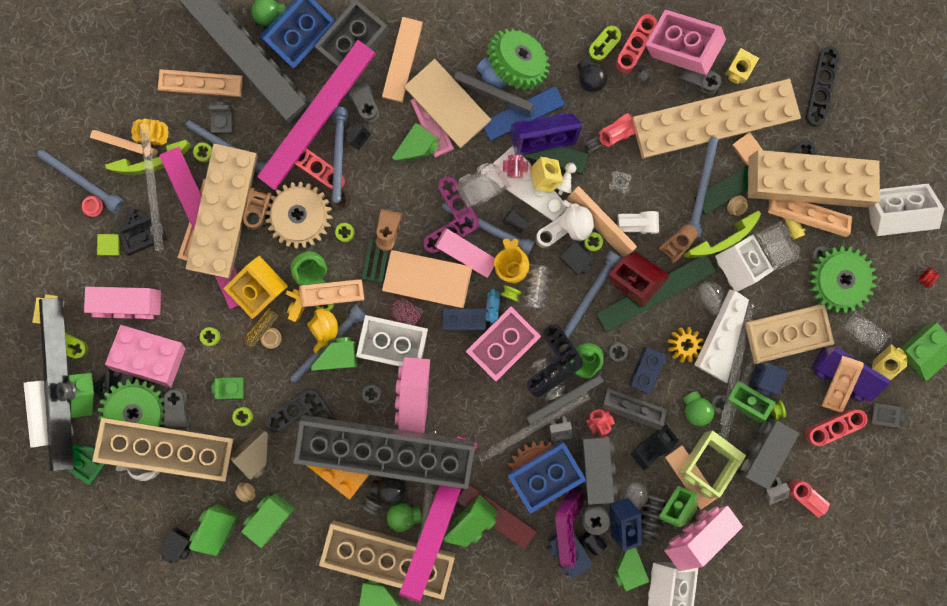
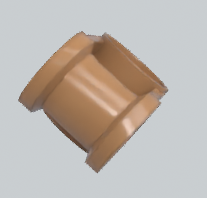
(256, 207)
(387, 229)
(676, 244)

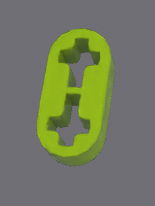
(608, 47)
(71, 340)

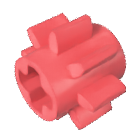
(600, 422)

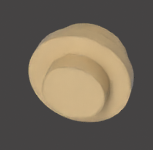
(737, 205)
(271, 338)
(245, 492)

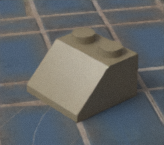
(252, 454)

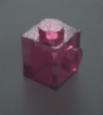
(406, 312)

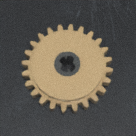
(308, 203)

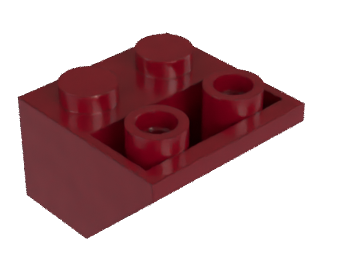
(637, 278)

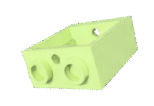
(723, 447)

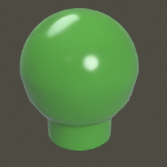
(265, 11)
(698, 410)
(403, 517)

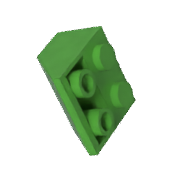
(214, 530)

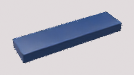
(542, 104)

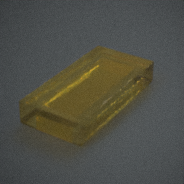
(261, 327)

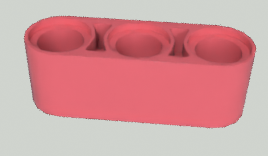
(639, 35)
(323, 176)
(845, 427)

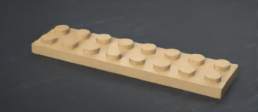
(715, 117)

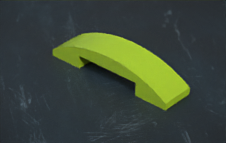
(124, 166)
(743, 226)

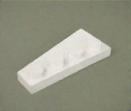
(544, 202)
(722, 341)

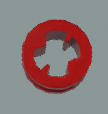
(928, 277)

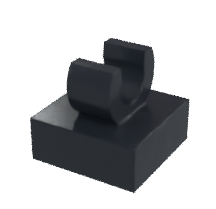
(356, 135)

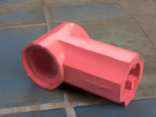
(618, 131)
(809, 498)

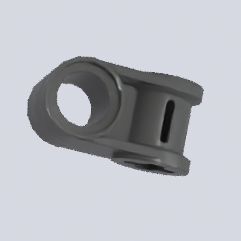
(700, 81)
(364, 99)
(176, 411)

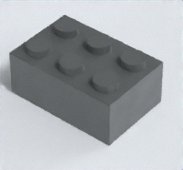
(353, 25)
(767, 452)
(598, 469)

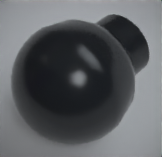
(592, 76)
(389, 490)

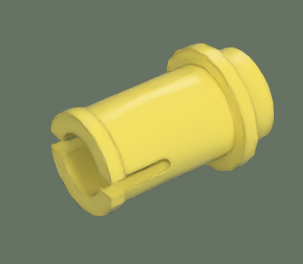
(795, 229)

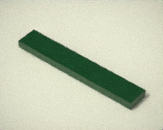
(678, 281)

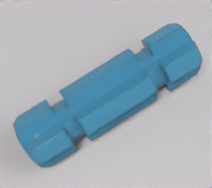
(492, 306)

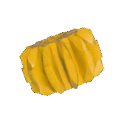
(157, 130)
(688, 352)

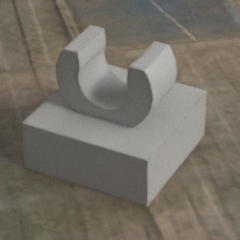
(560, 431)
(778, 492)

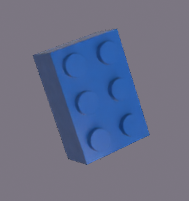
(297, 30)
(546, 477)

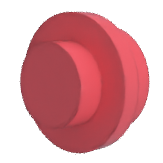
(92, 206)

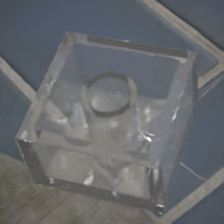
(483, 185)

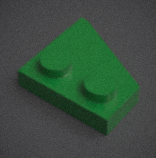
(83, 465)

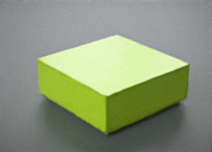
(108, 244)

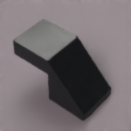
(654, 446)

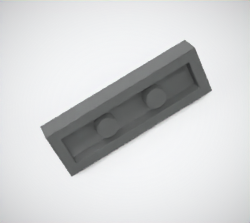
(634, 409)

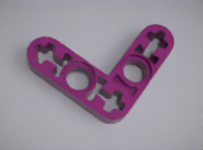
(460, 215)
(564, 526)

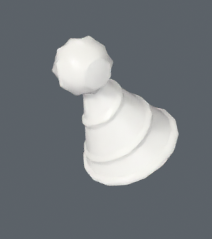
(566, 184)

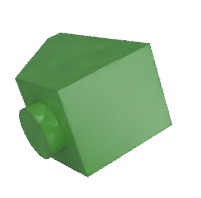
(417, 144)
(83, 401)
(751, 402)
(680, 507)
(630, 570)
(377, 594)

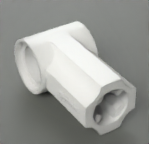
(643, 222)
(555, 232)

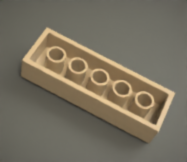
(813, 179)
(221, 211)
(162, 449)
(380, 557)

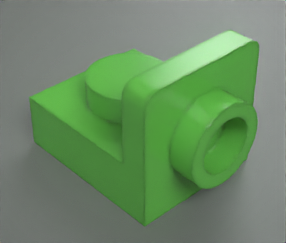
(228, 388)

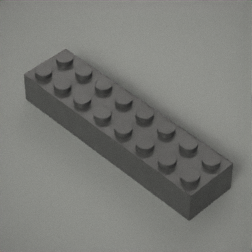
(249, 58)
(384, 452)

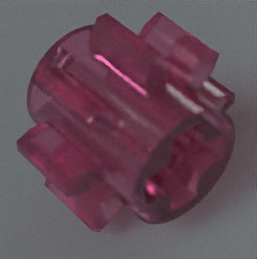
(515, 166)

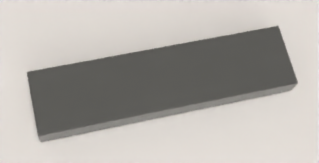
(494, 94)
(564, 399)

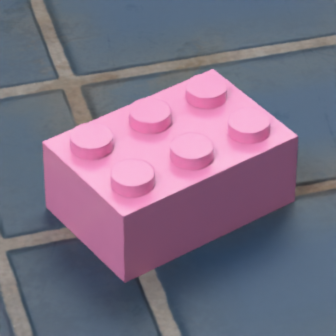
(686, 42)
(122, 302)
(503, 343)
(145, 356)
(413, 394)
(703, 538)

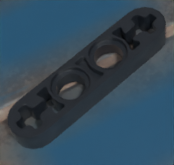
(825, 87)

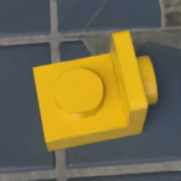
(295, 309)

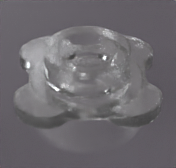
(625, 178)

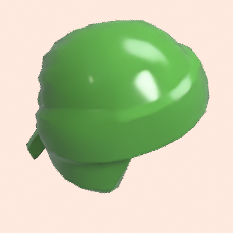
(308, 268)
(592, 359)

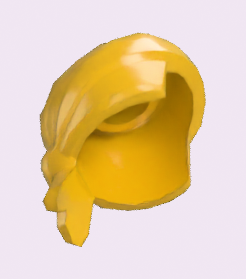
(511, 262)
(323, 327)

